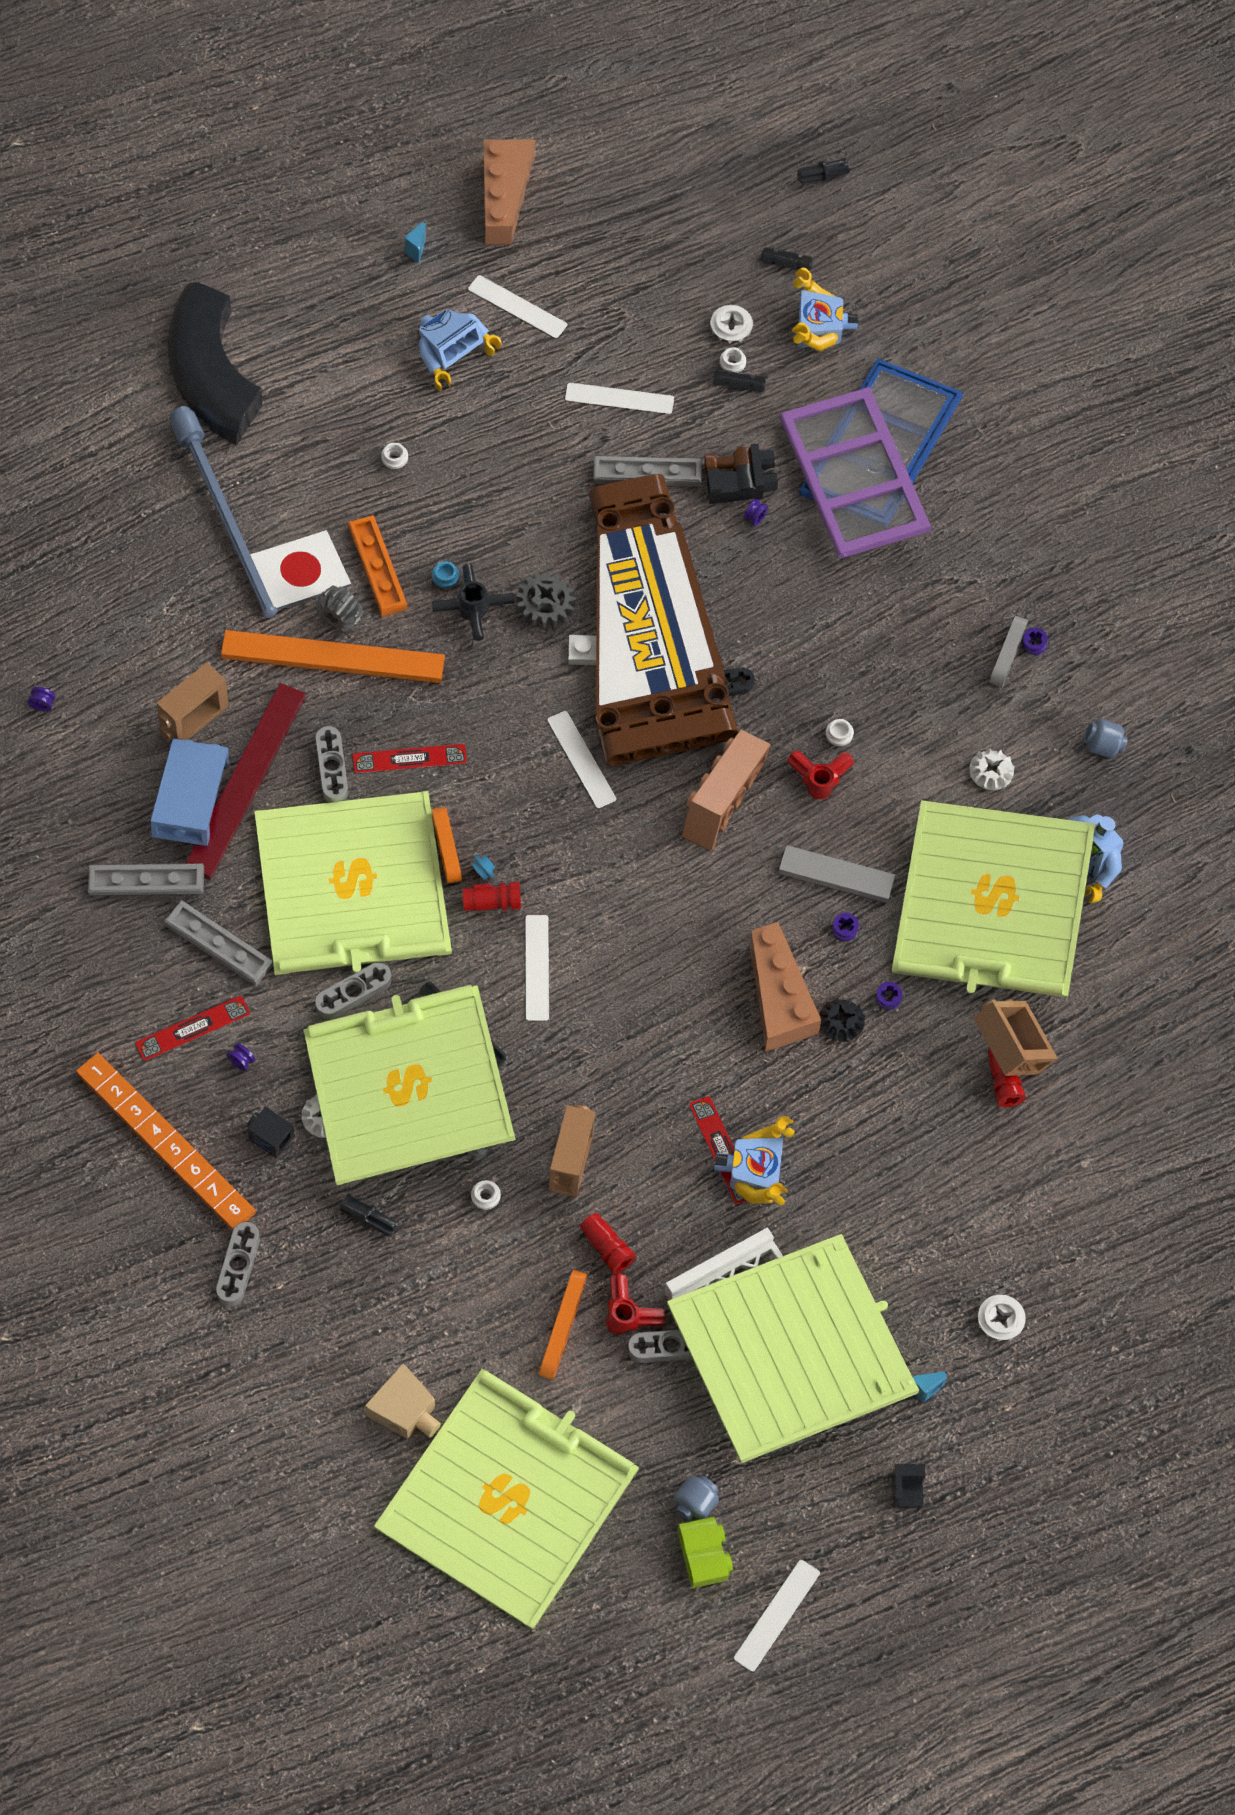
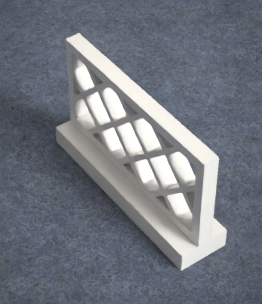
(724, 1264)

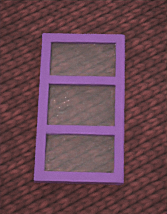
(855, 472)

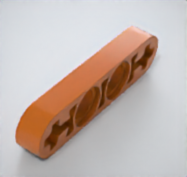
(563, 1325)

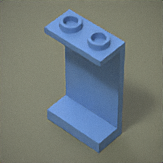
(188, 791)

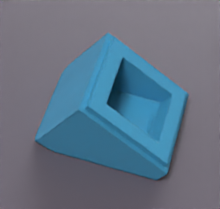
(415, 242)
(929, 1384)

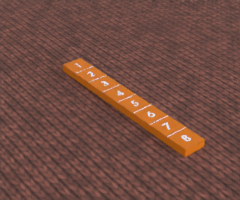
(165, 1142)

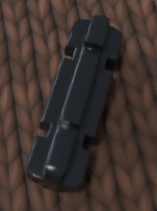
(786, 259)
(739, 380)

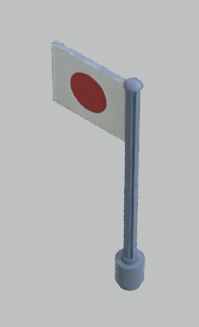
(278, 574)

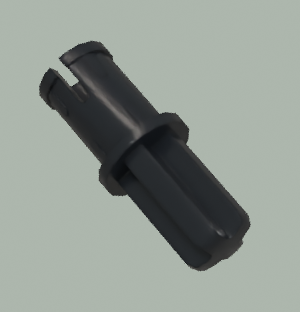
(823, 171)
(368, 1215)

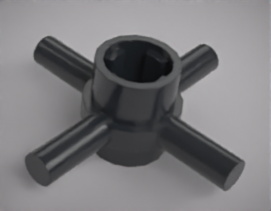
(475, 609)

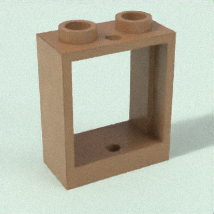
(192, 704)
(1015, 1037)
(572, 1150)

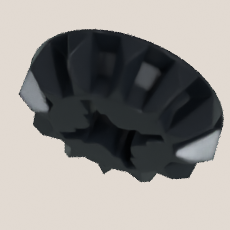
(834, 1028)

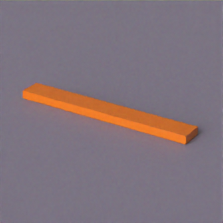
(333, 656)

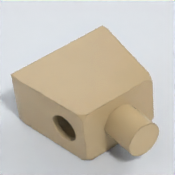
(403, 1405)

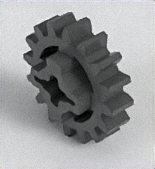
(545, 600)

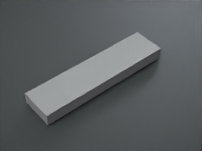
(675, 470)
(836, 874)
(146, 879)
(218, 943)

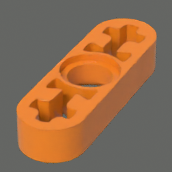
(446, 845)

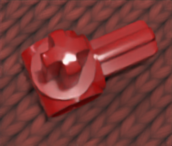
(827, 773)
(622, 1304)

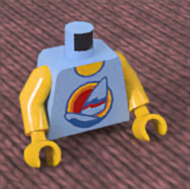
(819, 315)
(757, 1163)

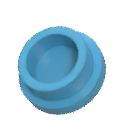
(445, 574)
(483, 867)

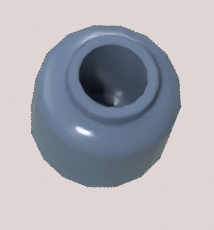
(1105, 738)
(696, 1498)

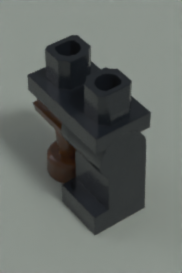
(746, 477)

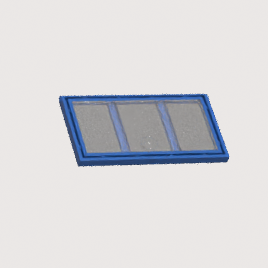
(913, 411)

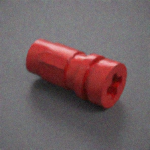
(491, 897)
(1007, 1088)
(605, 1240)

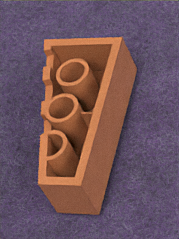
(506, 175)
(724, 788)
(781, 992)

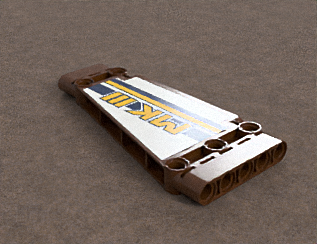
(652, 631)

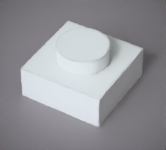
(582, 650)

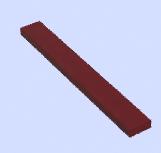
(248, 777)

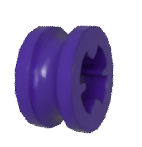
(755, 512)
(1035, 649)
(41, 699)
(845, 935)
(891, 986)
(240, 1056)

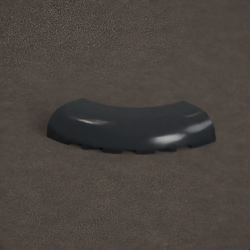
(201, 367)

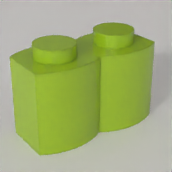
(704, 1552)

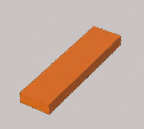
(377, 566)

